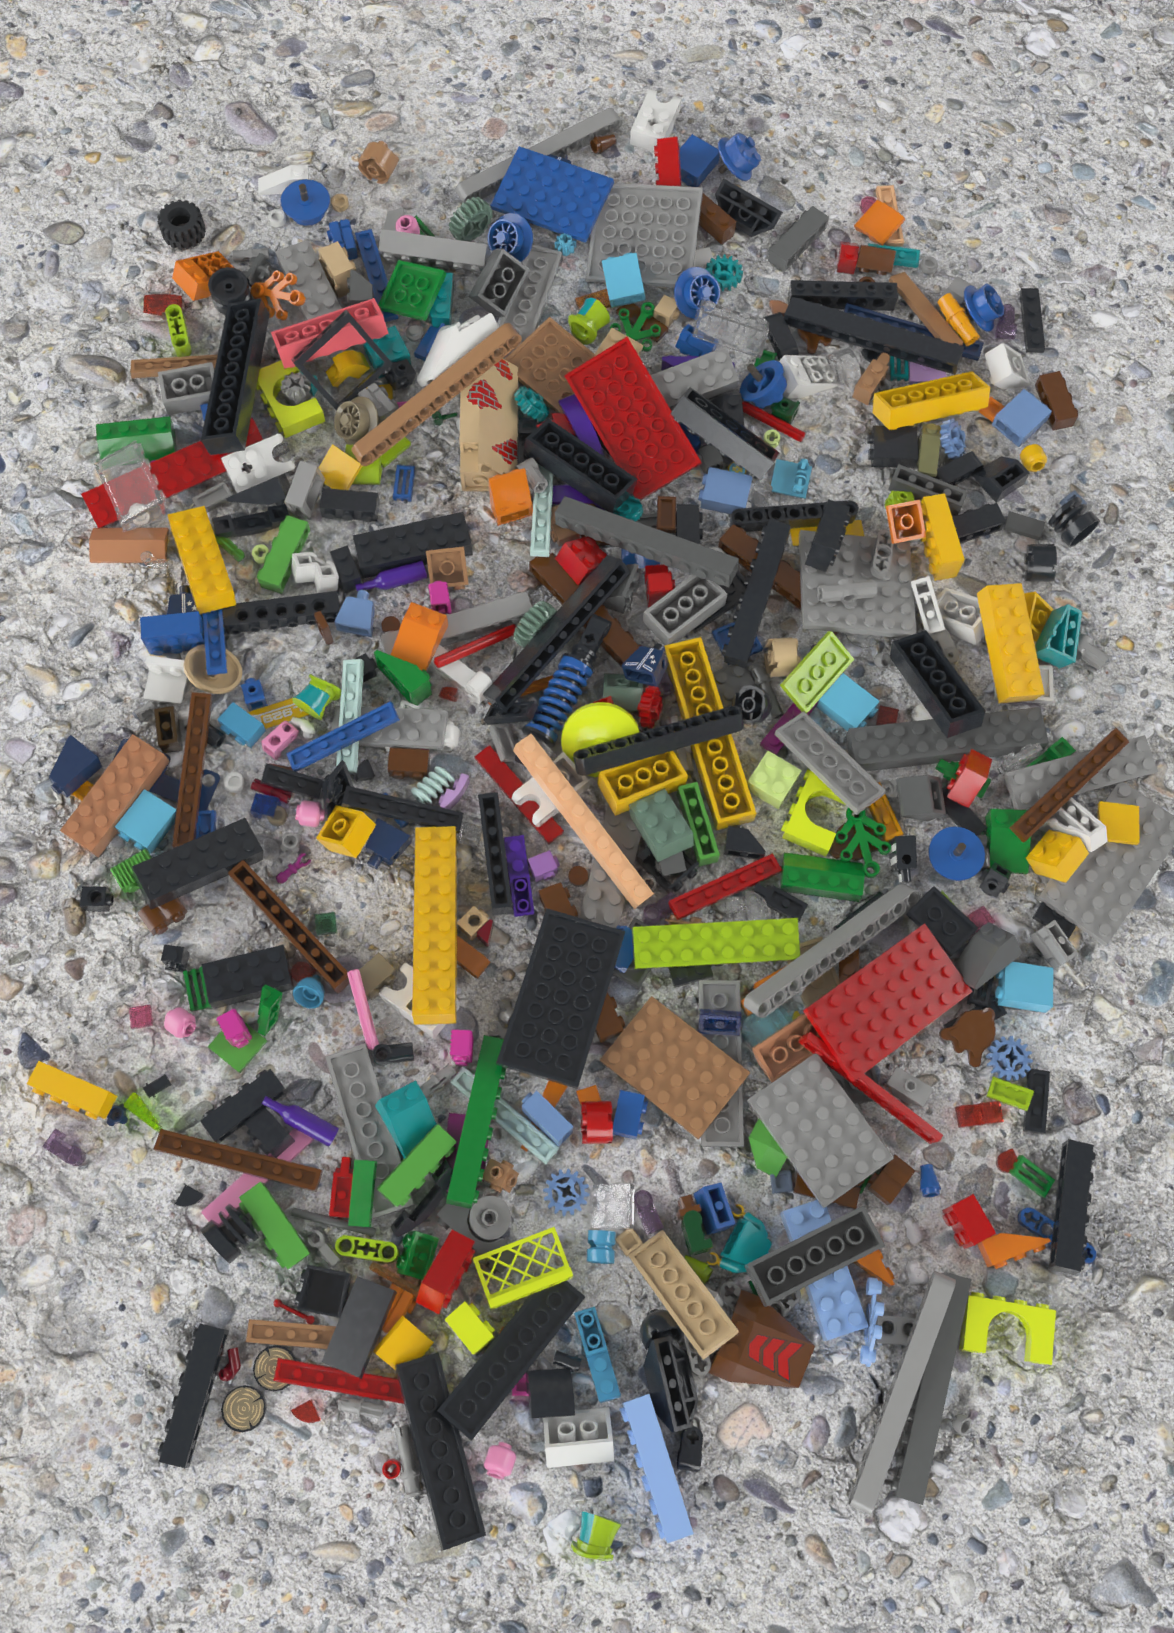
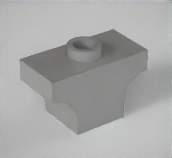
(908, 1088)

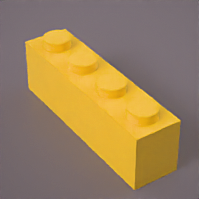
(70, 1089)

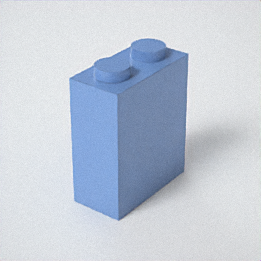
(1021, 417)
(724, 490)
(546, 1118)

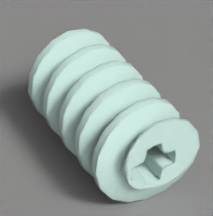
(432, 785)

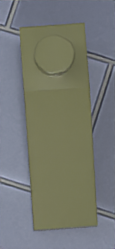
(929, 449)

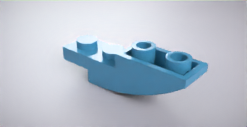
(597, 1355)

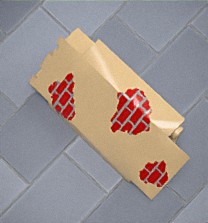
(489, 426)

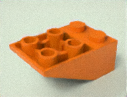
(194, 273)
(510, 496)

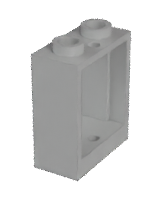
(305, 489)

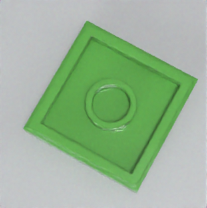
(237, 1057)

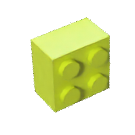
(470, 1328)

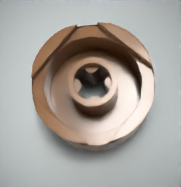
(377, 162)

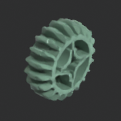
(470, 219)
(533, 622)

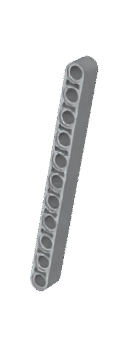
(566, 141)
(831, 950)
(902, 1392)

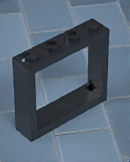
(322, 339)

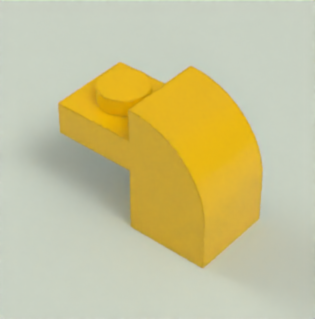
(347, 364)

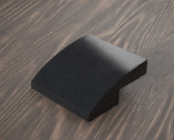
(550, 1393)

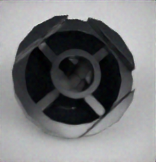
(754, 703)
(658, 1325)

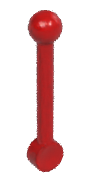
(309, 1319)

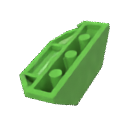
(765, 1150)

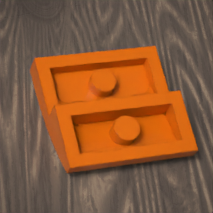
(879, 222)

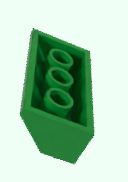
(154, 434)
(822, 877)

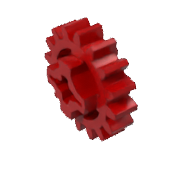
(650, 706)

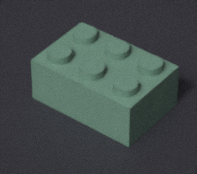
(661, 825)

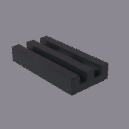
(970, 1000)

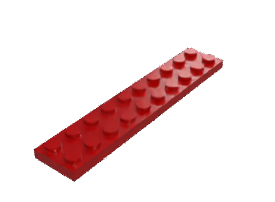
(174, 474)

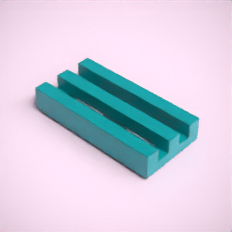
(899, 376)

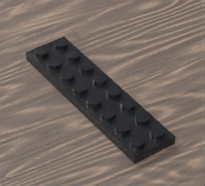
(509, 1357)
(439, 1452)

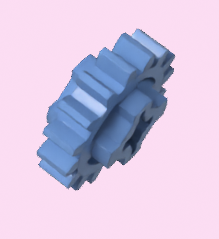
(952, 439)
(1007, 1067)
(576, 1198)

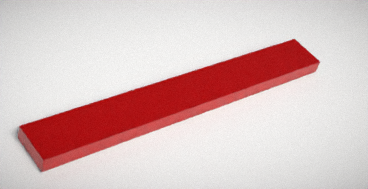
(874, 1092)

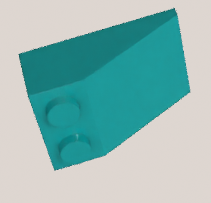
(406, 1116)

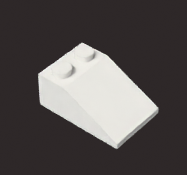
(961, 615)

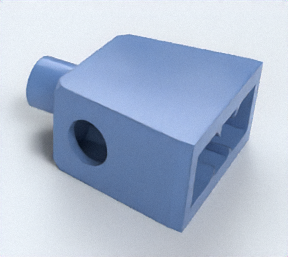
(356, 615)

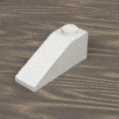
(277, 181)
(927, 605)

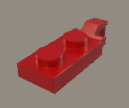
(341, 1189)

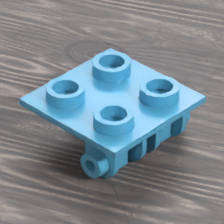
(791, 478)

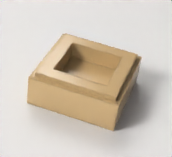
(628, 1241)

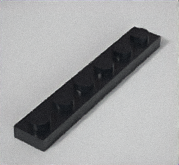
(401, 808)

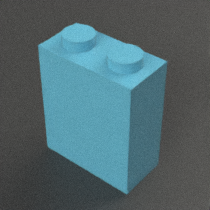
(623, 280)
(848, 703)
(146, 822)
(1025, 987)

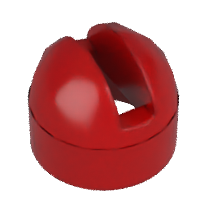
(396, 1470)

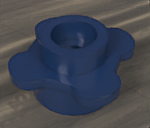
(112, 1119)

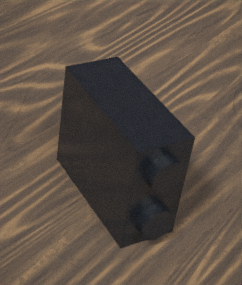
(893, 447)

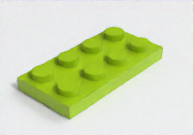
(817, 672)

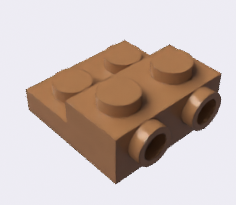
(448, 566)

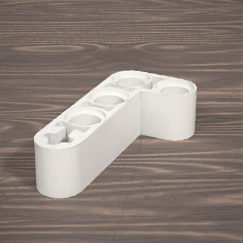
(463, 678)

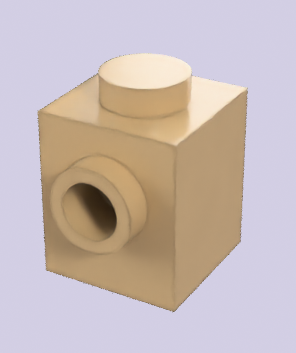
(666, 311)

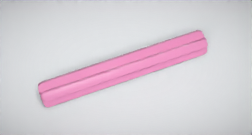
(362, 1008)

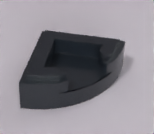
(869, 355)
(364, 771)
(189, 1197)

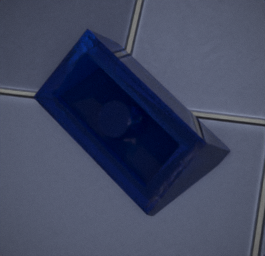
(719, 1022)

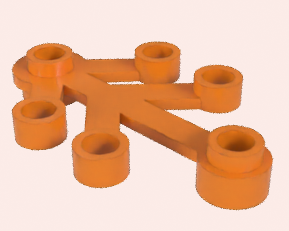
(261, 290)

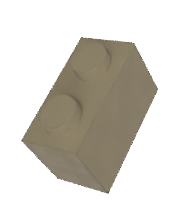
(376, 975)

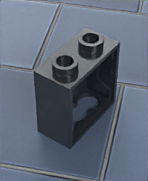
(323, 1291)

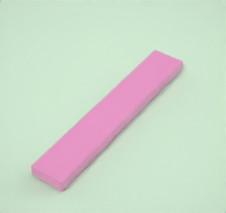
(246, 1182)

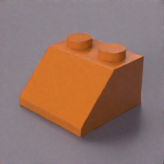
(905, 521)

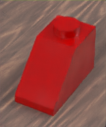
(847, 257)

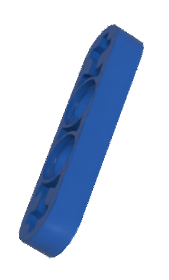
(1038, 1231)

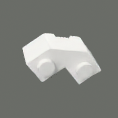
(309, 568)

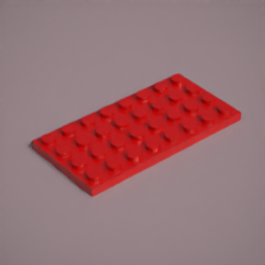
(633, 418)
(887, 1002)

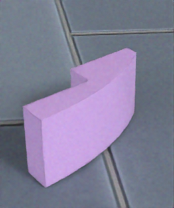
(452, 797)

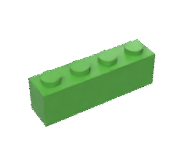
(277, 566)
(698, 821)
(416, 1165)
(275, 1226)

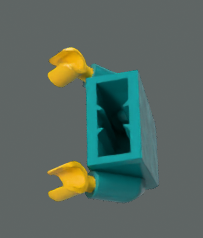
(745, 1244)

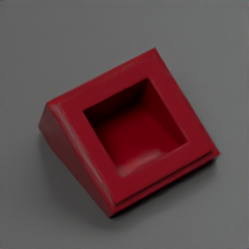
(485, 932)

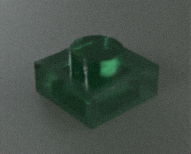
(326, 923)

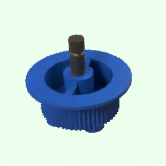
(738, 156)
(764, 384)

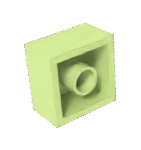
(773, 779)

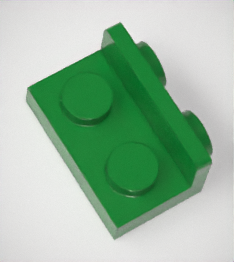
(268, 1009)
(416, 1254)

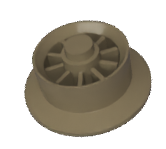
(355, 419)

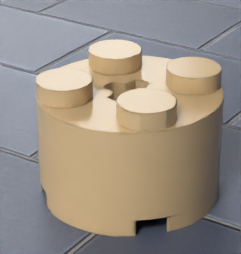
(781, 656)

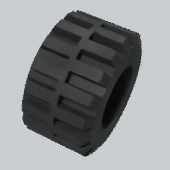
(177, 214)

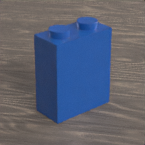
(697, 160)

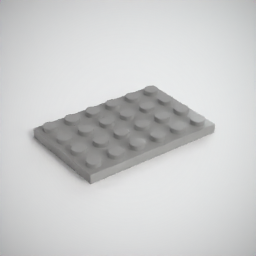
(820, 1130)

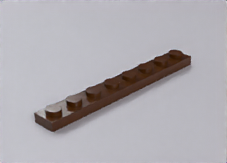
(192, 768)
(1069, 785)
(238, 1160)

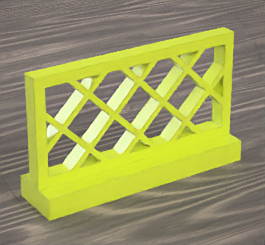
(529, 1286)

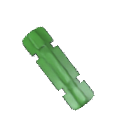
(231, 548)

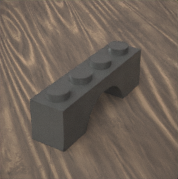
(457, 1219)

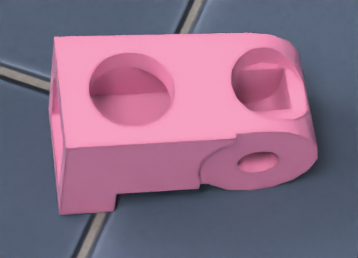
(279, 739)

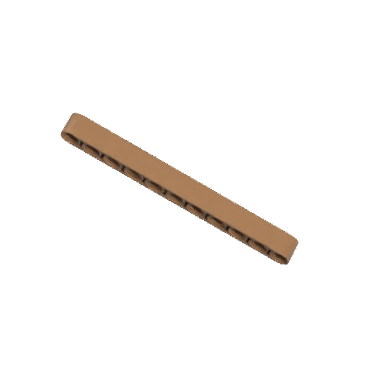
(436, 394)

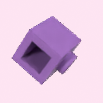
(543, 866)

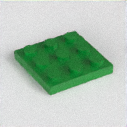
(412, 290)

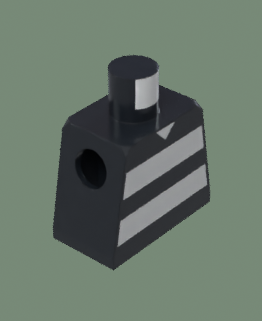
(903, 848)

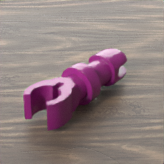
(283, 876)

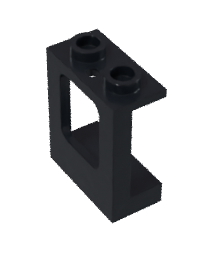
(646, 860)

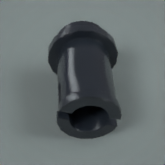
(156, 1086)
(567, 1361)

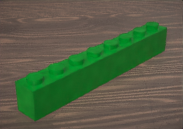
(476, 1125)

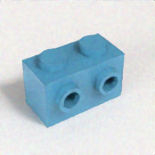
(241, 725)

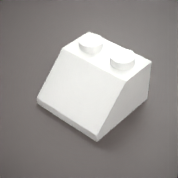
(1006, 368)

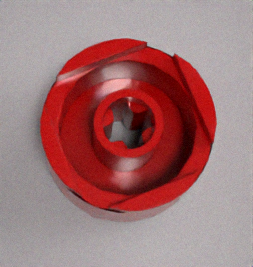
(596, 1122)

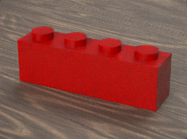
(668, 161)

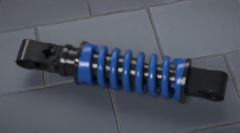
(571, 674)

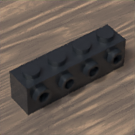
(243, 1105)

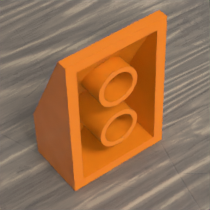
(419, 635)

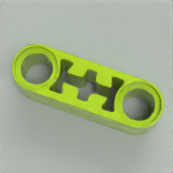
(177, 321)
(363, 1242)

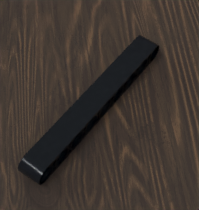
(658, 740)

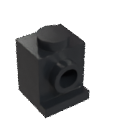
(175, 958)

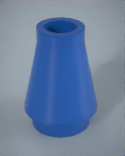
(928, 1181)

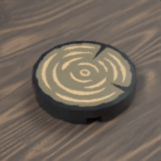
(265, 1367)
(244, 1408)

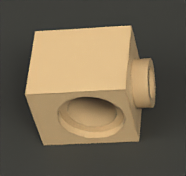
(469, 930)

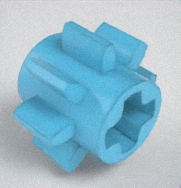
(565, 244)

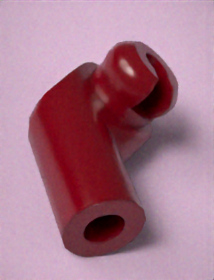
(232, 1366)

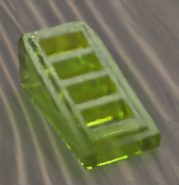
(140, 1109)

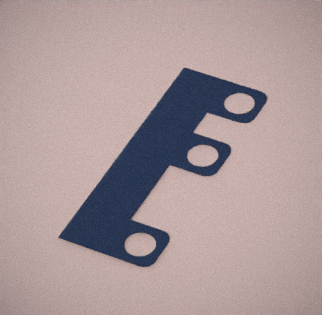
(169, 787)

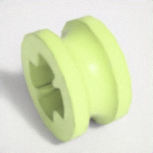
(772, 433)
(255, 552)

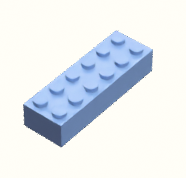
(834, 1296)
(657, 1467)

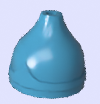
(309, 992)

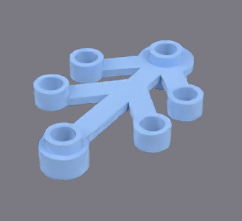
(874, 1331)

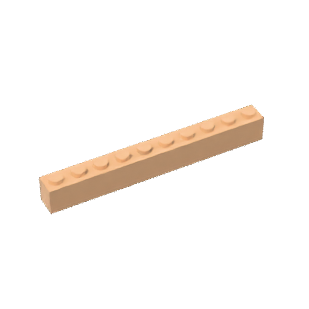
(583, 821)

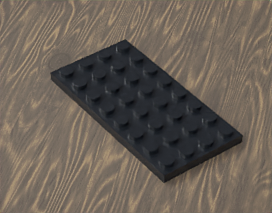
(561, 998)

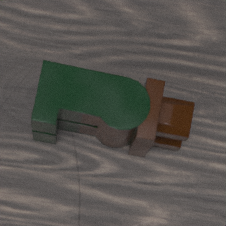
(691, 1226)

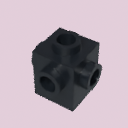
(400, 375)
(995, 880)

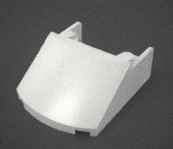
(453, 343)

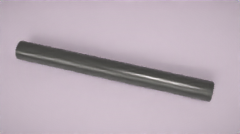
(331, 1221)

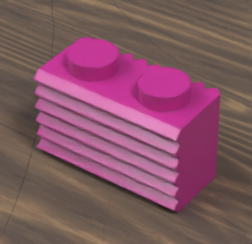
(440, 597)
(234, 1028)
(461, 1047)

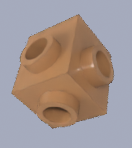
(500, 1175)

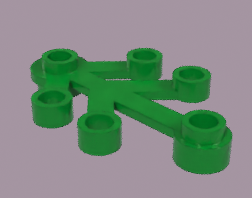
(634, 332)
(862, 838)

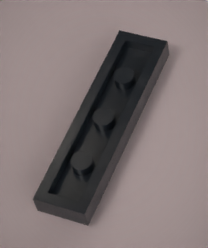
(1032, 320)

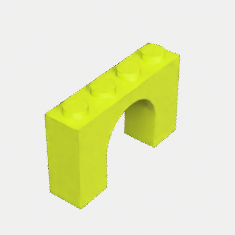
(289, 418)
(799, 827)
(1037, 1322)

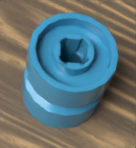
(601, 1246)

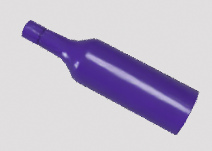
(396, 577)
(304, 1121)

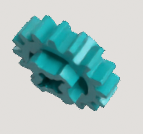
(723, 271)
(531, 403)

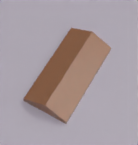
(116, 546)
(782, 1050)

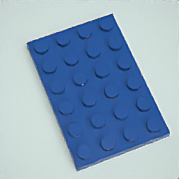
(552, 194)

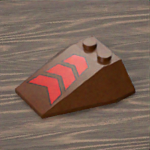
(764, 1350)

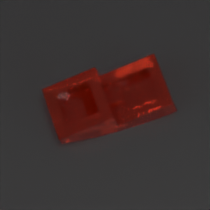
(157, 303)
(979, 1114)

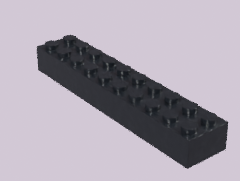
(235, 377)

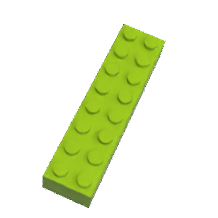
(715, 943)

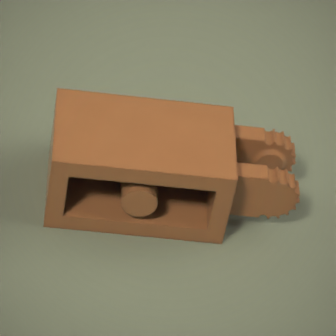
(871, 379)

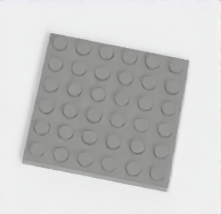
(649, 221)
(885, 615)

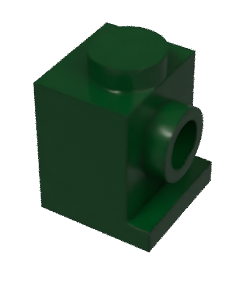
(785, 410)

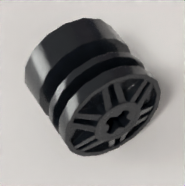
(1074, 522)
(229, 1233)

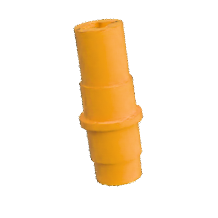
(958, 319)

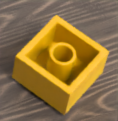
(346, 831)
(1057, 855)

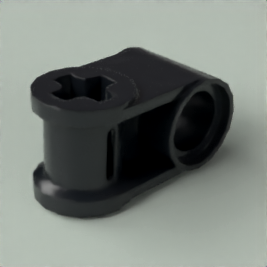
(690, 1453)

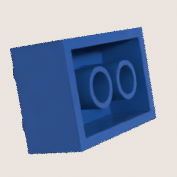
(172, 632)

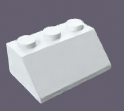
(579, 1438)

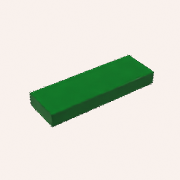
(362, 1193)

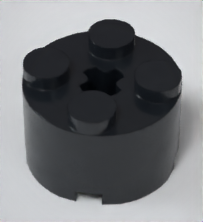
(1040, 561)

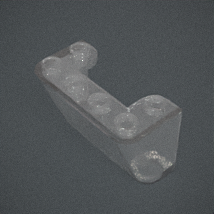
(132, 487)

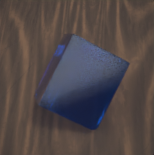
(264, 805)

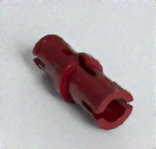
(283, 795)

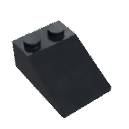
(265, 493)

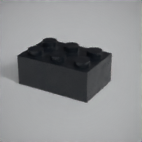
(828, 536)

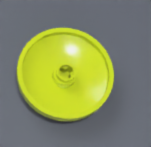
(595, 725)

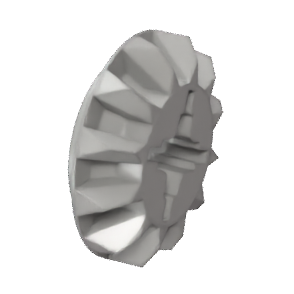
(294, 391)

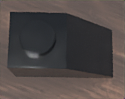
(742, 843)

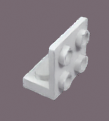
(165, 680)

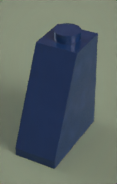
(73, 767)

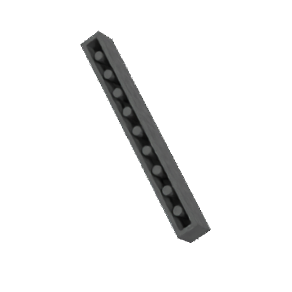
(646, 541)
(929, 1402)

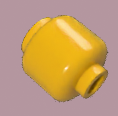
(1033, 457)

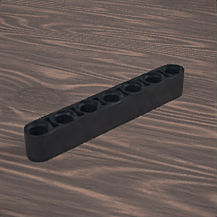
(784, 514)

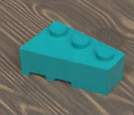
(442, 308)
(1060, 637)

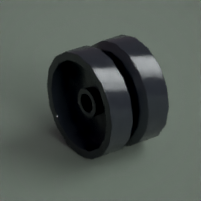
(227, 287)

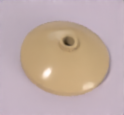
(216, 684)

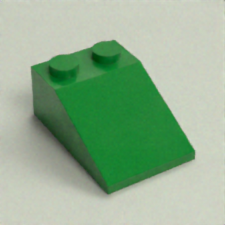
(405, 677)
(1003, 844)

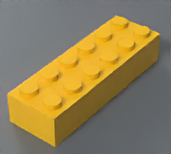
(931, 400)
(201, 560)
(1010, 643)

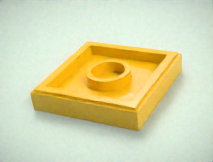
(339, 469)
(1120, 822)
(403, 1343)

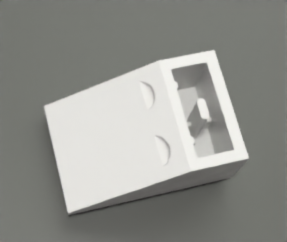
(806, 375)

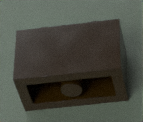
(168, 729)

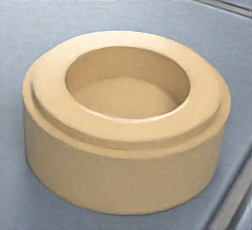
(339, 202)

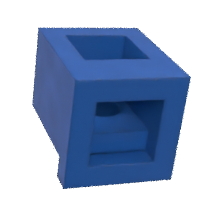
(257, 698)

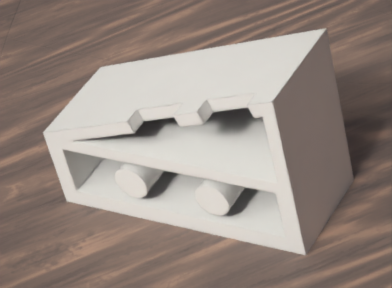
(1078, 822)

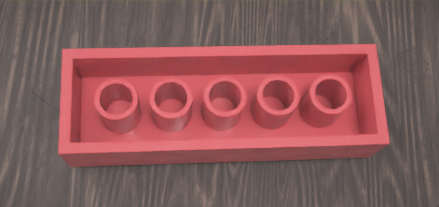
(294, 338)

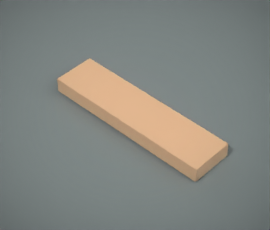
(887, 195)

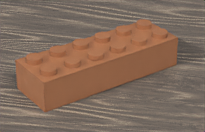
(119, 786)

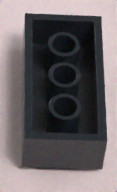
(244, 975)

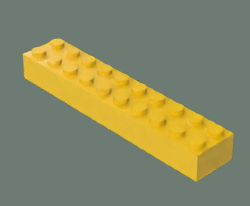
(716, 758)
(435, 926)

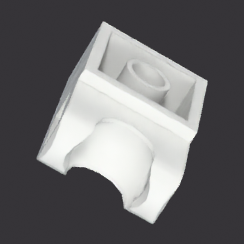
(654, 121)
(261, 461)
(532, 791)
(402, 1001)

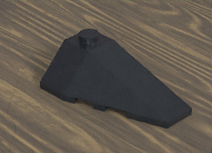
(334, 787)

